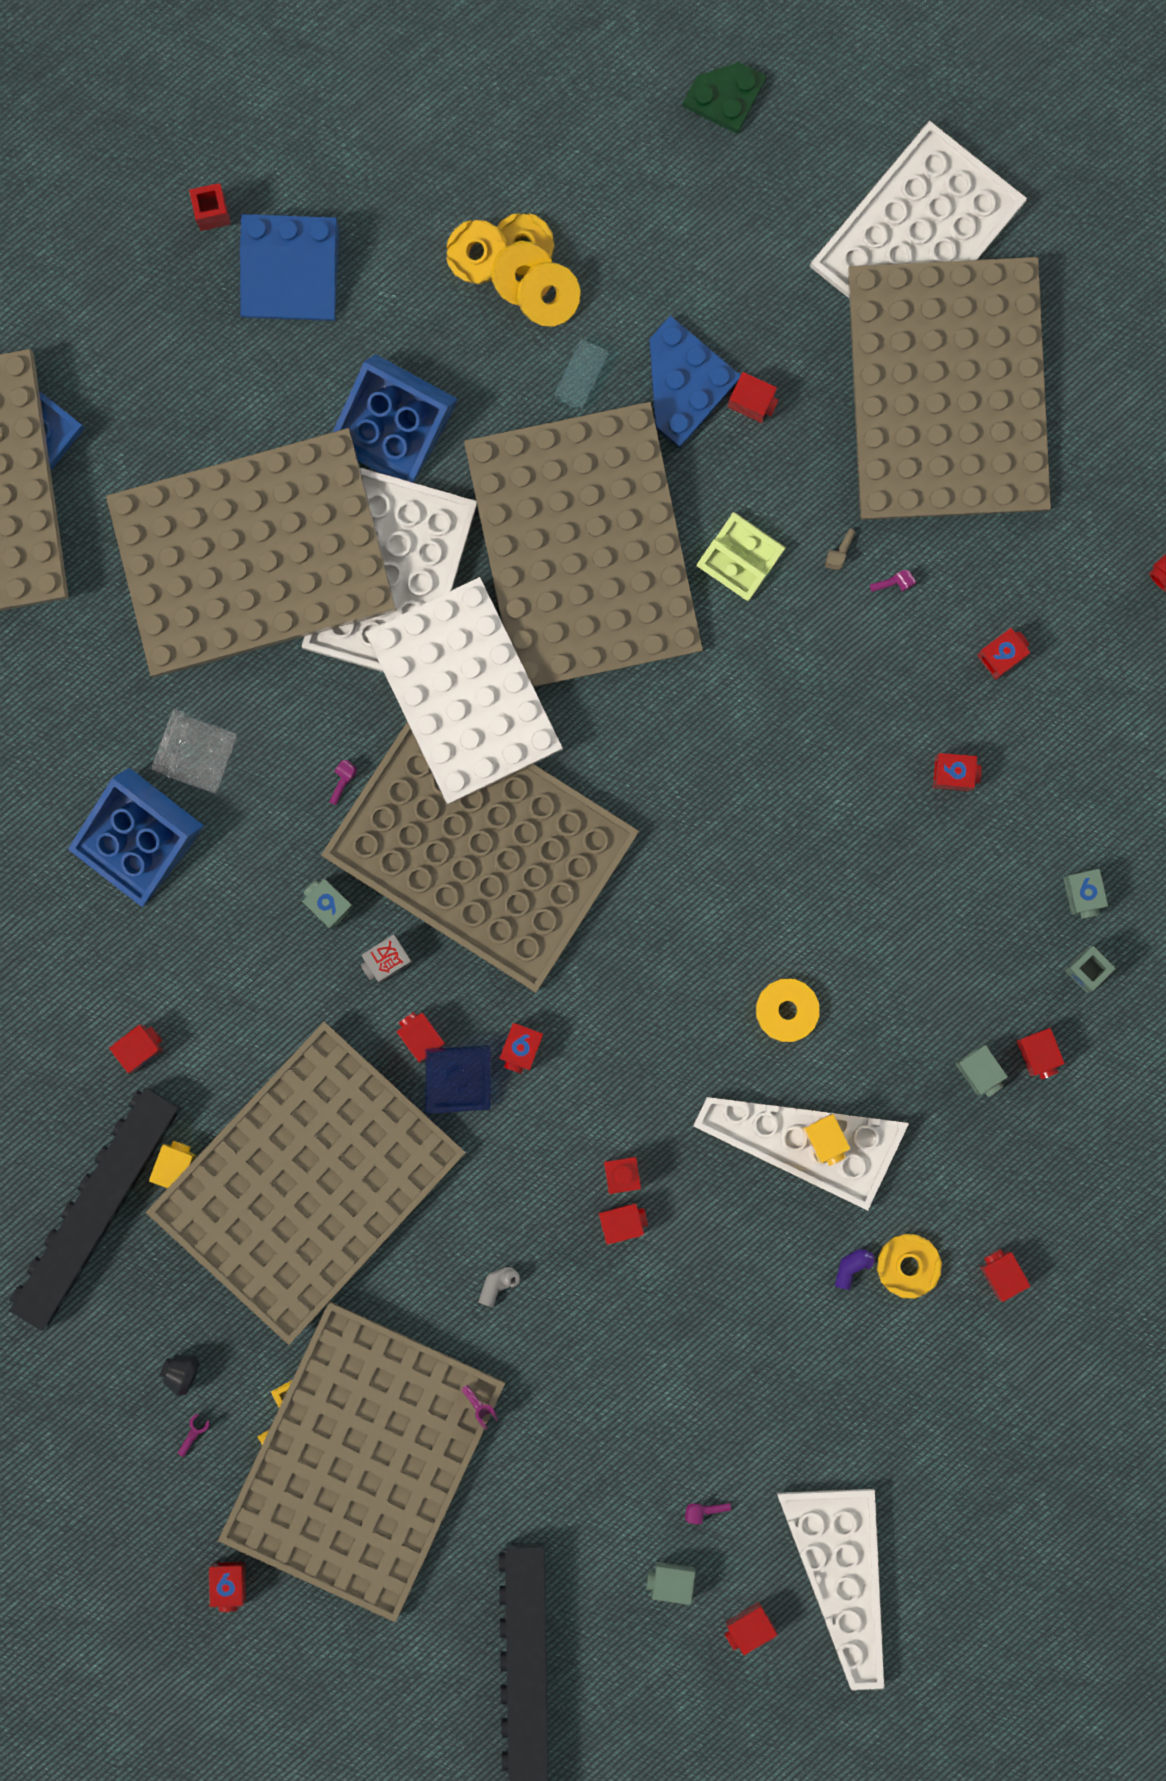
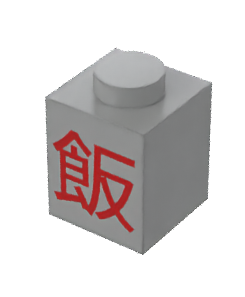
(385, 959)

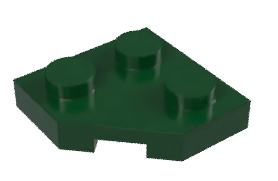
(725, 95)

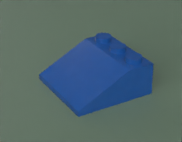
(288, 267)
(394, 418)
(135, 836)

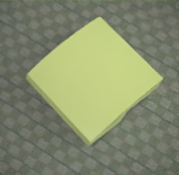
(741, 556)

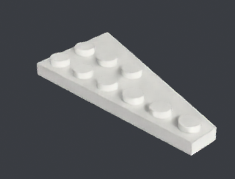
(778, 1138)
(840, 1555)

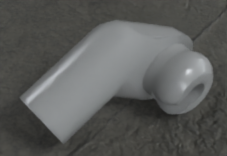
(498, 1281)

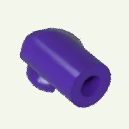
(851, 1264)

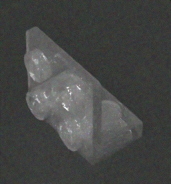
(194, 752)

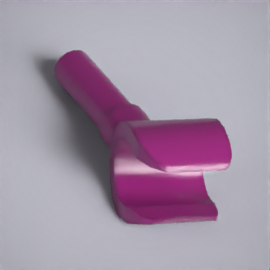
(904, 580)
(347, 772)
(481, 1410)
(192, 1435)
(695, 1512)

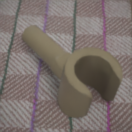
(836, 558)

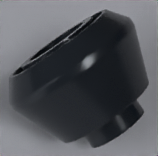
(180, 1373)

